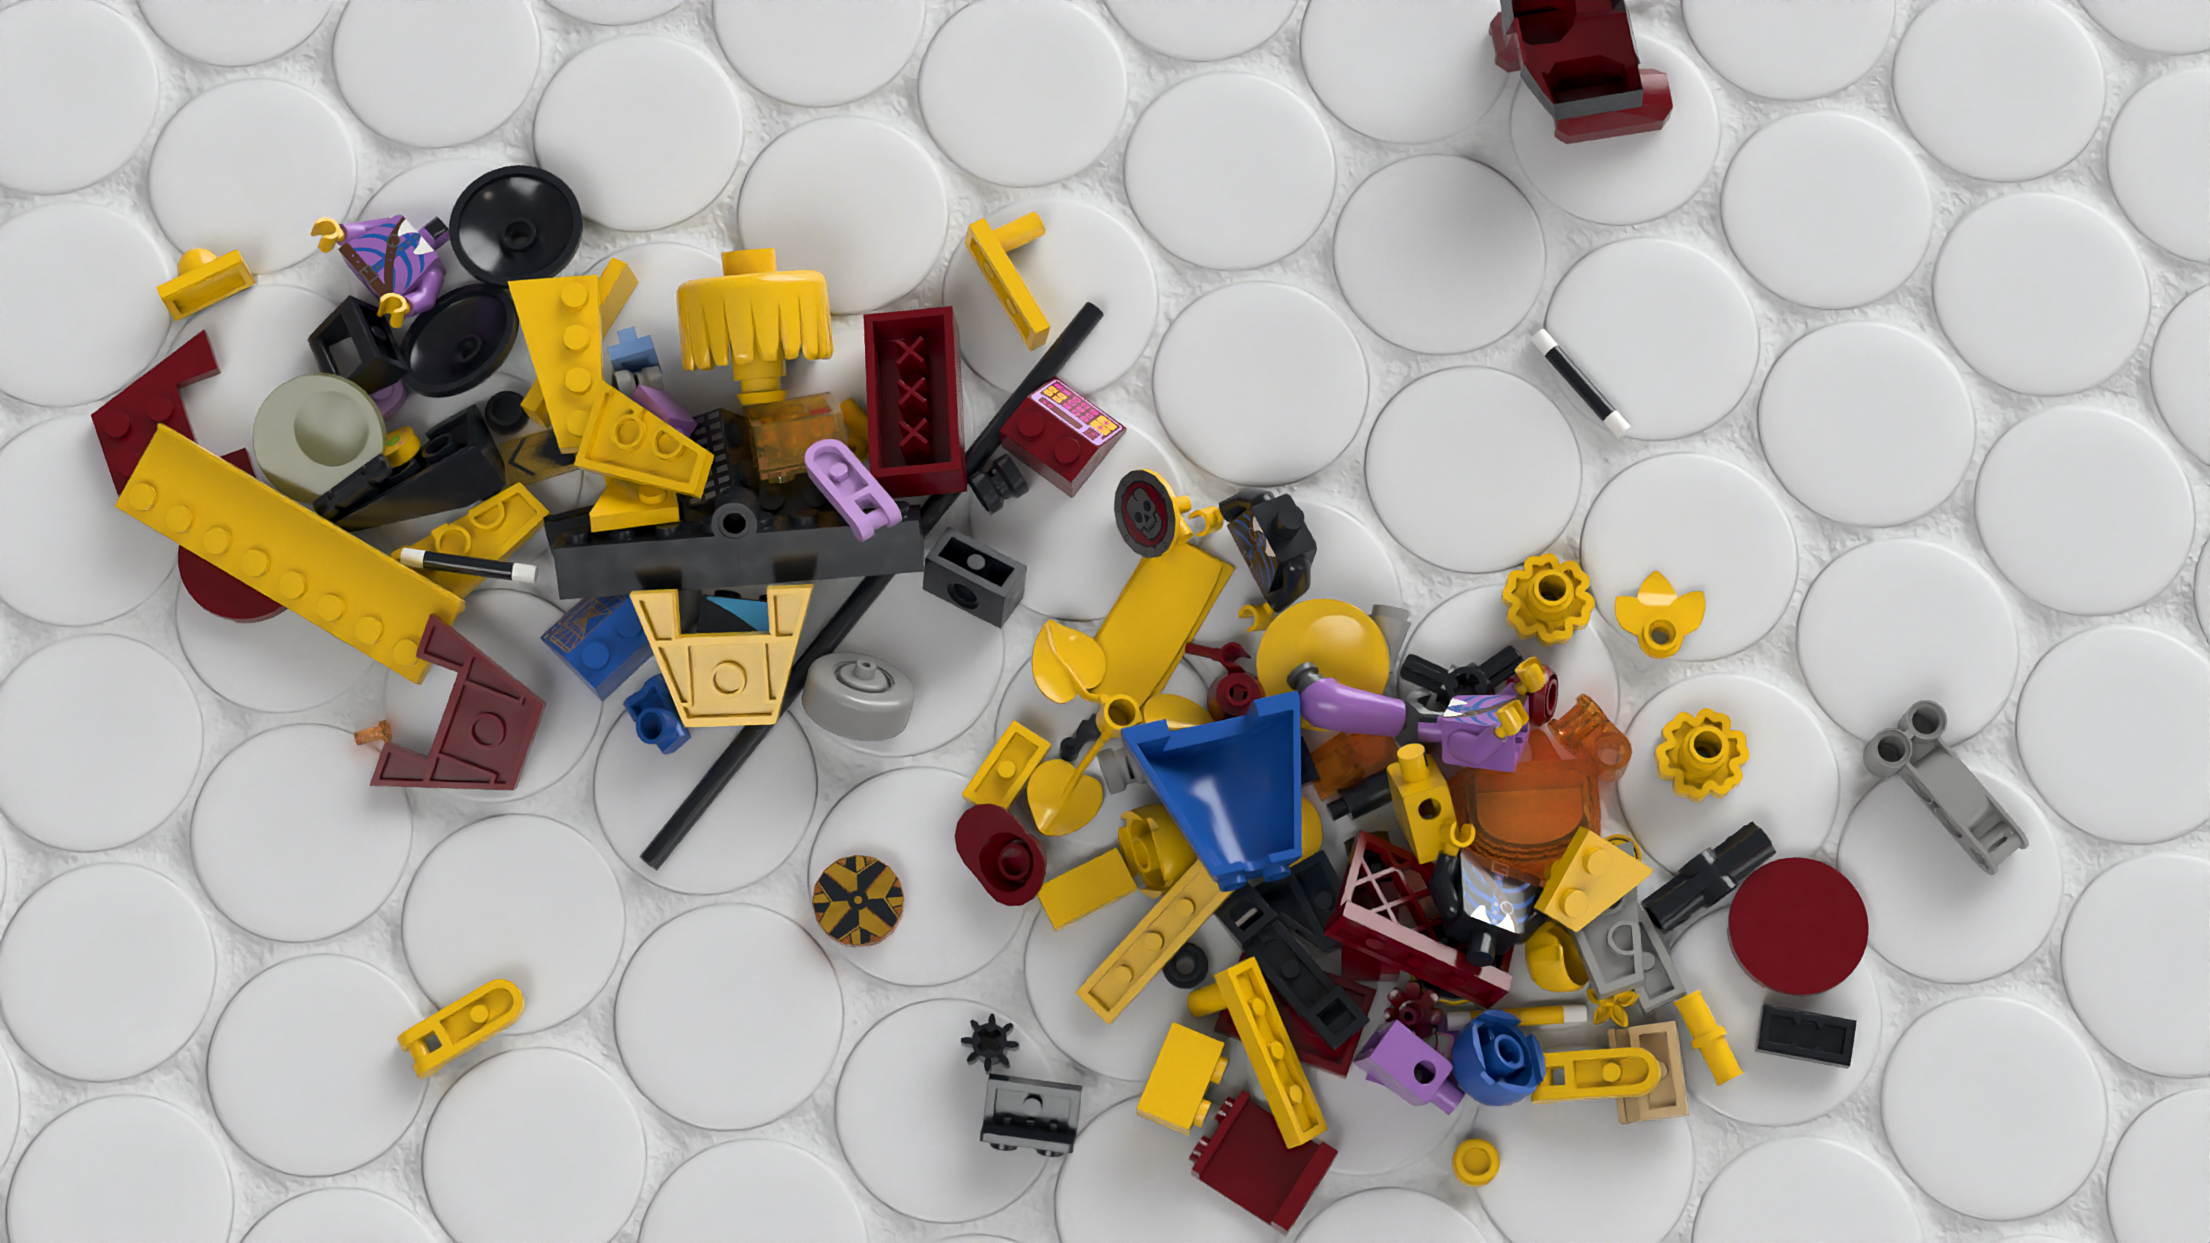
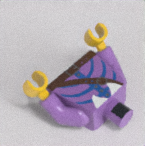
(391, 260)
(1486, 728)

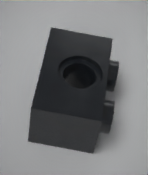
(974, 577)

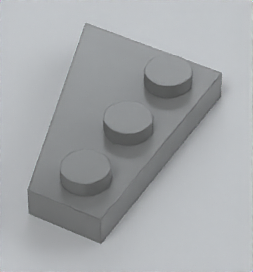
(1612, 945)

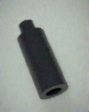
(1361, 797)

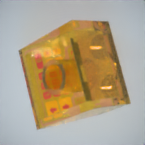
(786, 430)

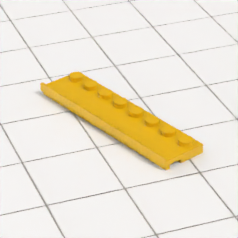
(286, 551)

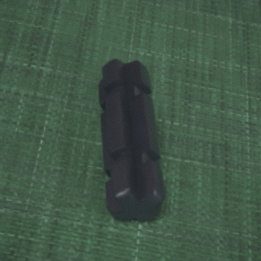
(353, 487)

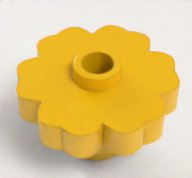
(1547, 620)
(1691, 773)

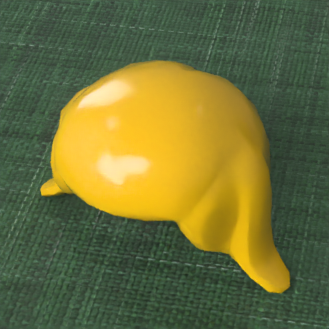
(1554, 959)

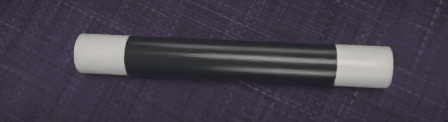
(1580, 383)
(469, 565)

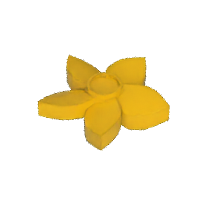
(1612, 1007)

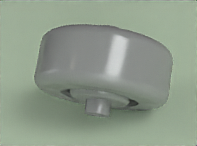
(858, 696)

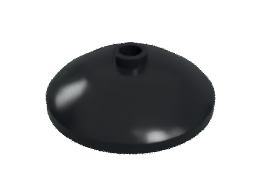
(513, 205)
(460, 341)

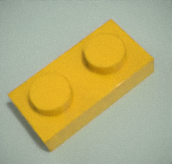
(1007, 767)

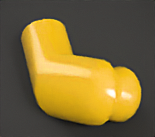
(857, 421)

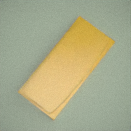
(1156, 619)

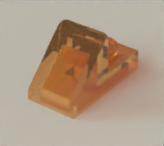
(1350, 759)

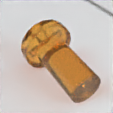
(382, 731)

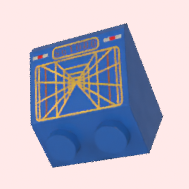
(600, 642)

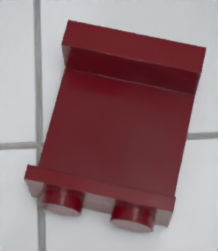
(1254, 1166)

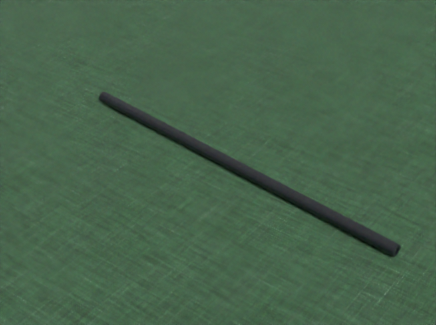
(863, 597)

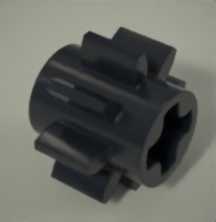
(987, 1056)

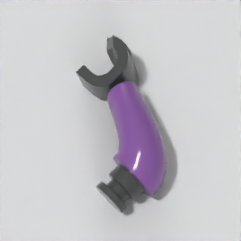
(1353, 710)

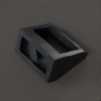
(373, 339)

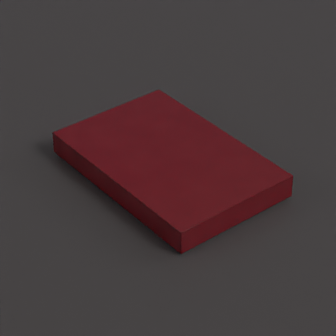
(1307, 1044)

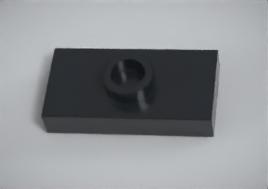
(1805, 1036)

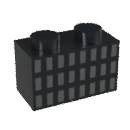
(728, 439)

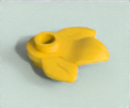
(1662, 611)

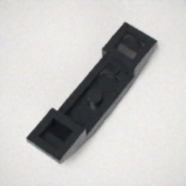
(1290, 968)

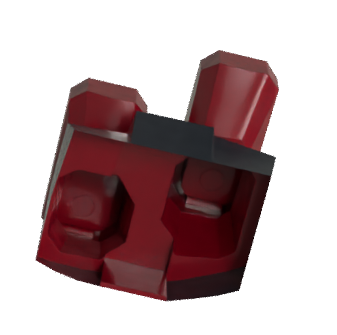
(1581, 66)

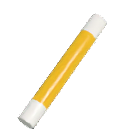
(1528, 1015)

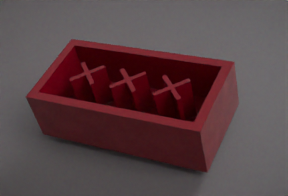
(915, 402)

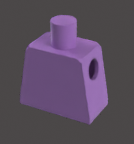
(1391, 1060)

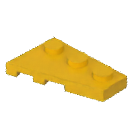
(640, 447)

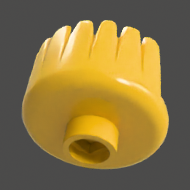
(761, 316)

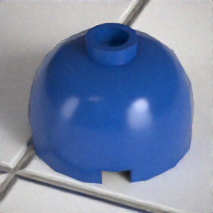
(1497, 1060)

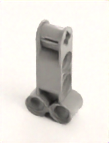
(1946, 786)

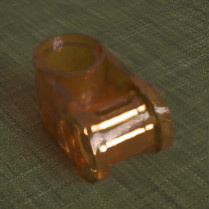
(1586, 732)

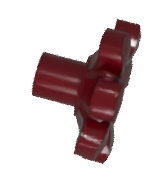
(1414, 1008)

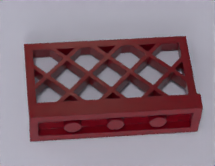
(1408, 949)

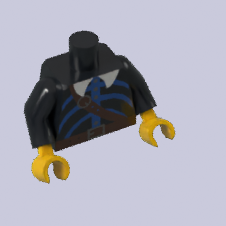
(1273, 544)
(1484, 899)

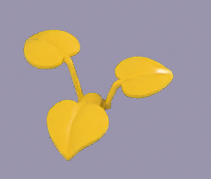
(1069, 665)

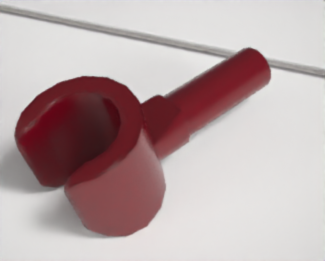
(1224, 655)

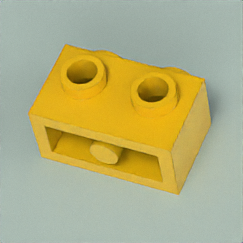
(1182, 1079)

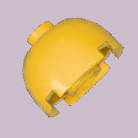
(1154, 848)

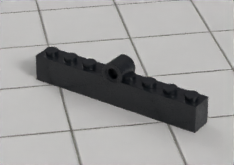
(733, 551)

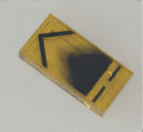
(535, 458)

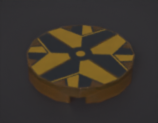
(858, 901)

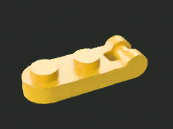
(463, 1025)
(1598, 1075)

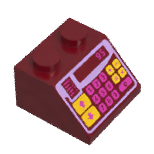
(1060, 435)

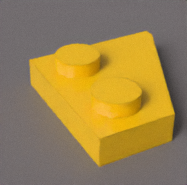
(632, 505)
(1589, 880)

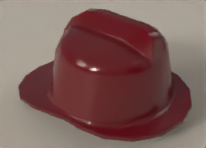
(1001, 854)

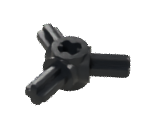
(1445, 682)

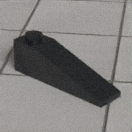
(445, 474)

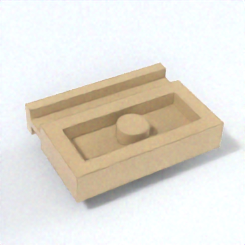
(1670, 1095)

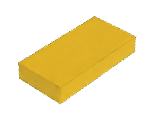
(1086, 889)

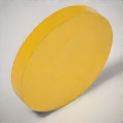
(1333, 637)

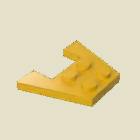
(725, 674)

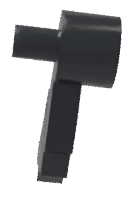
(1086, 732)

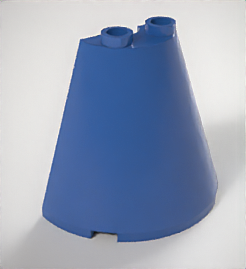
(1231, 787)

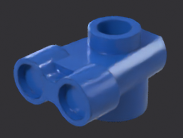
(657, 716)

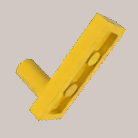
(989, 252)

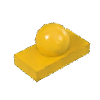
(204, 281)

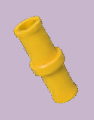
(1708, 1037)

